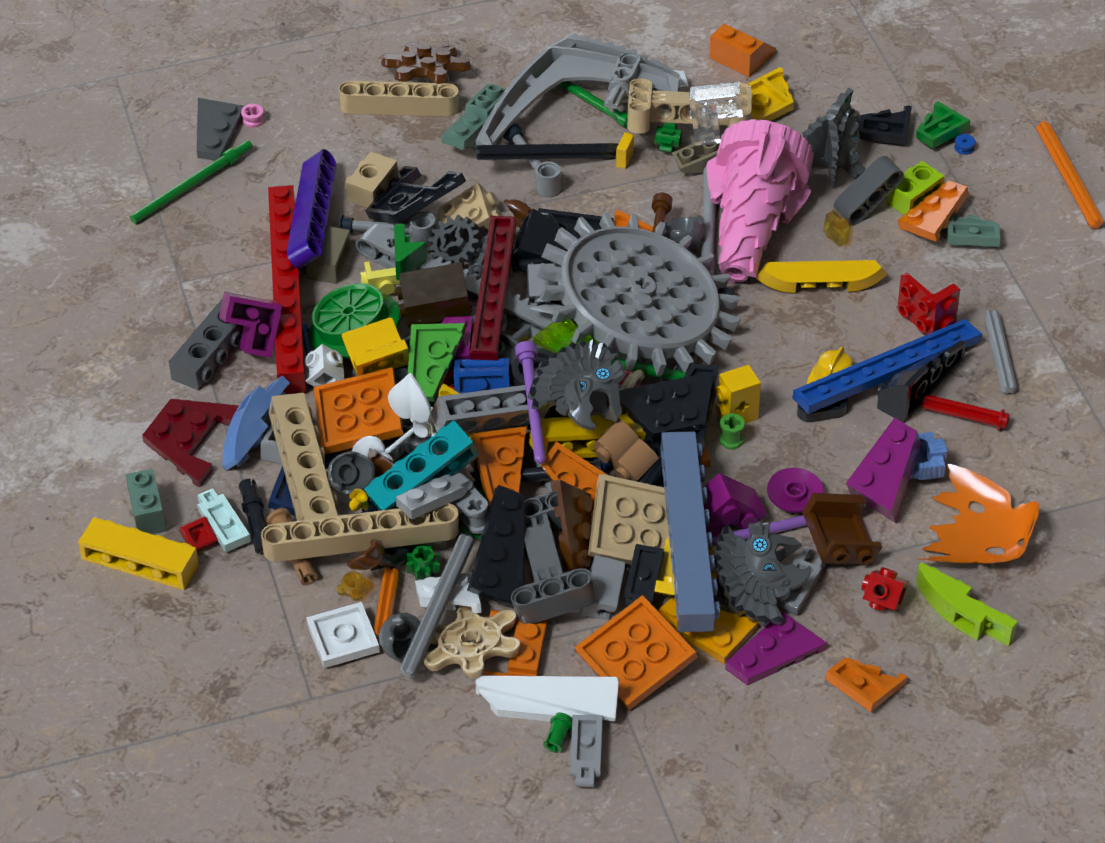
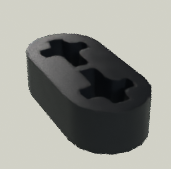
(826, 413)

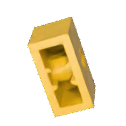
(739, 394)

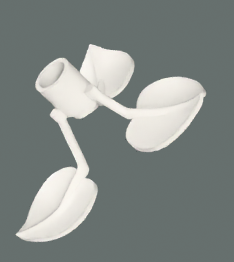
(407, 402)

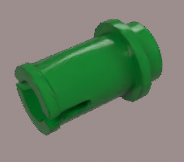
(560, 726)

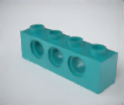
(449, 438)

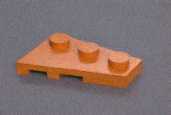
(934, 211)
(500, 459)
(572, 469)

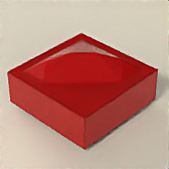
(198, 534)

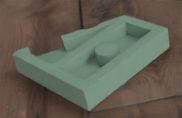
(972, 231)

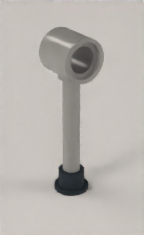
(547, 173)
(419, 227)

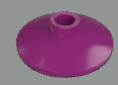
(792, 488)

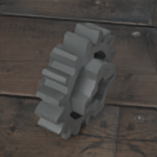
(456, 240)

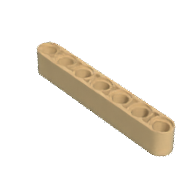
(355, 532)

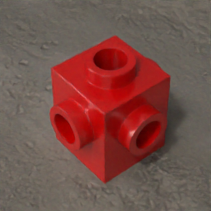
(894, 589)

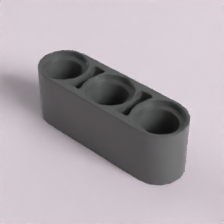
(868, 190)

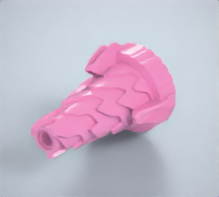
(758, 180)

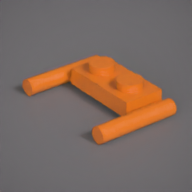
(531, 645)

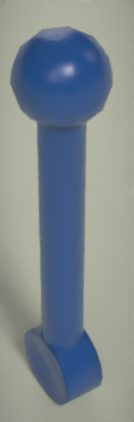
(305, 328)

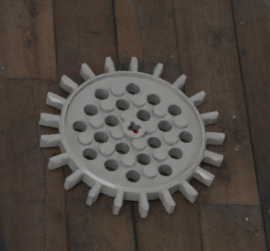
(638, 293)

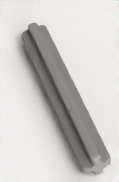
(1000, 352)

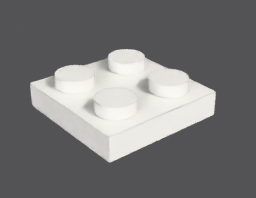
(342, 634)

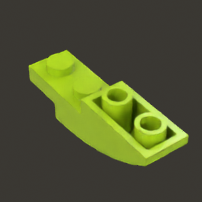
(954, 604)

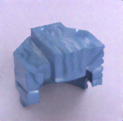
(931, 458)

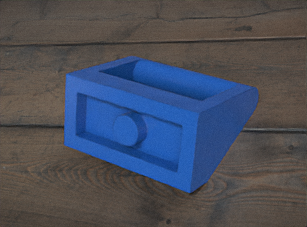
(481, 375)

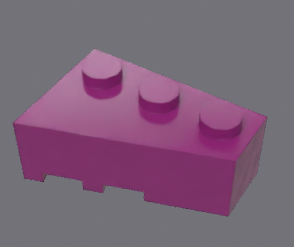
(887, 469)

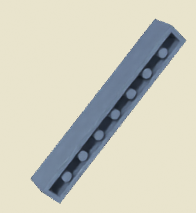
(688, 533)

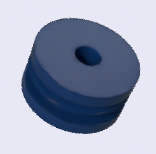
(964, 144)

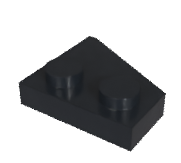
(885, 126)

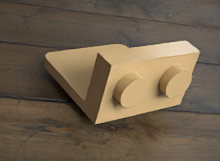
(473, 203)

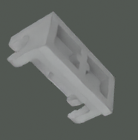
(608, 578)

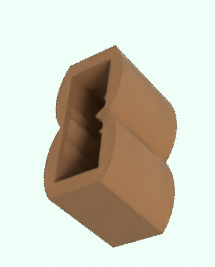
(625, 451)

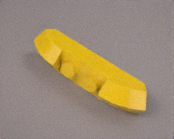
(856, 274)

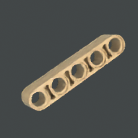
(399, 98)

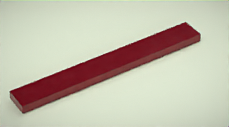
(493, 288)

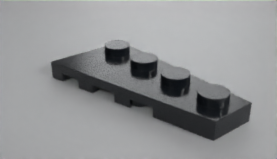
(500, 555)

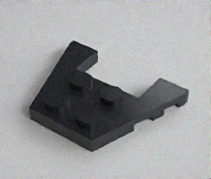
(407, 198)

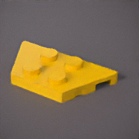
(770, 96)

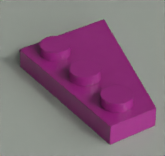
(773, 649)

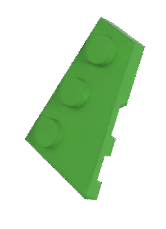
(432, 354)

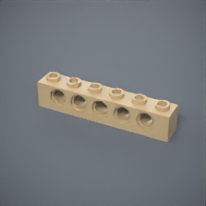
(302, 457)

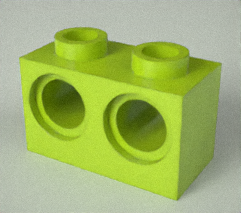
(916, 185)

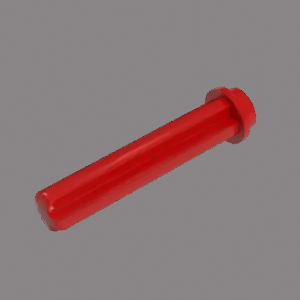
(966, 411)

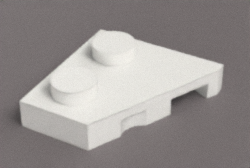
(460, 595)

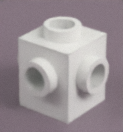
(323, 366)

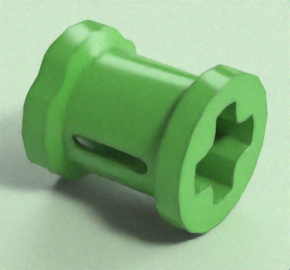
(732, 426)

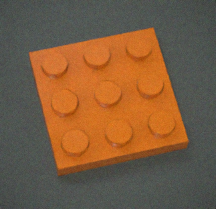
(356, 410)
(638, 650)

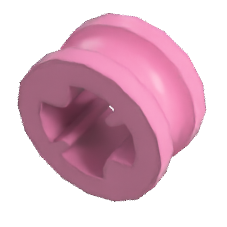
(252, 115)

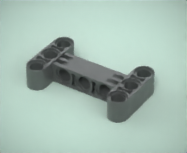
(553, 590)

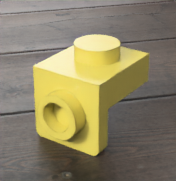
(382, 279)

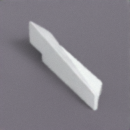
(546, 695)

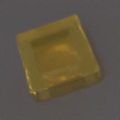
(836, 228)

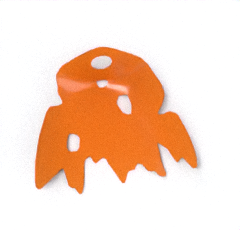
(976, 532)

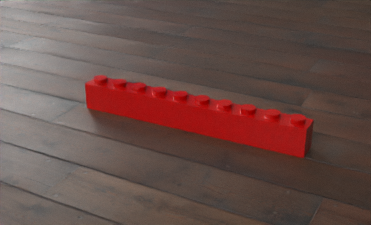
(286, 291)

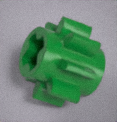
(668, 137)
(423, 562)

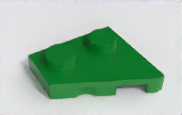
(941, 125)

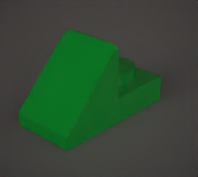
(407, 254)

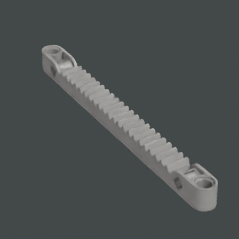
(379, 246)

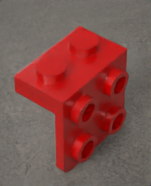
(927, 310)

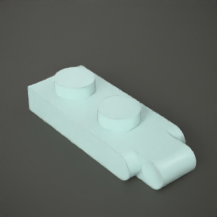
(223, 520)

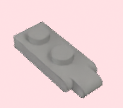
(433, 494)
(586, 749)

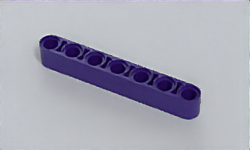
(311, 209)

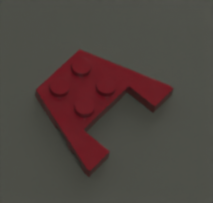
(182, 429)

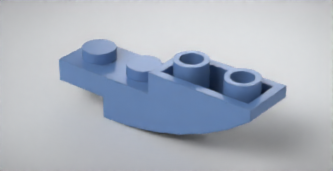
(249, 424)

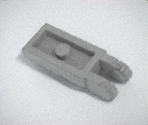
(798, 596)

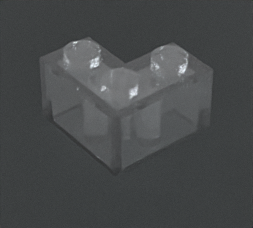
(712, 104)

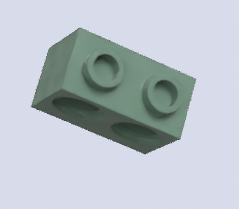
(145, 501)

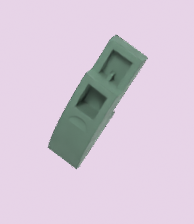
(467, 127)

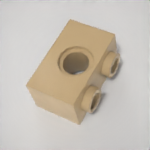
(370, 179)

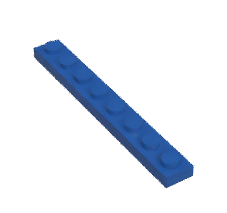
(881, 367)

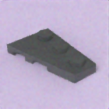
(216, 127)

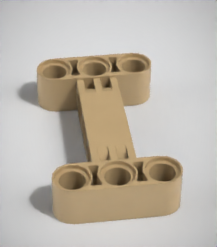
(645, 103)

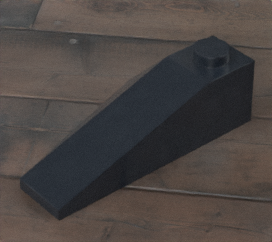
(907, 388)

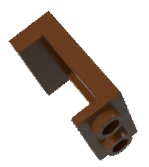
(839, 529)

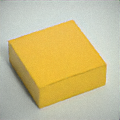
(624, 150)

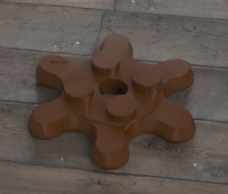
(424, 61)

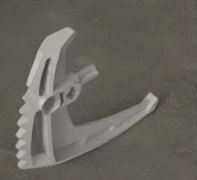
(567, 63)

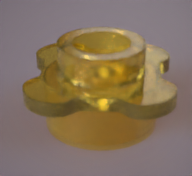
(353, 585)

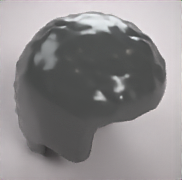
(681, 227)
(350, 472)
(398, 634)

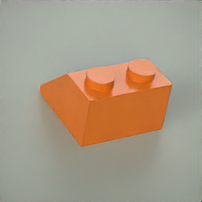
(738, 50)

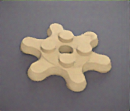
(471, 627)

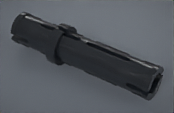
(253, 508)

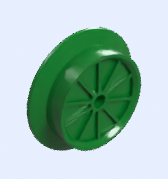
(347, 310)

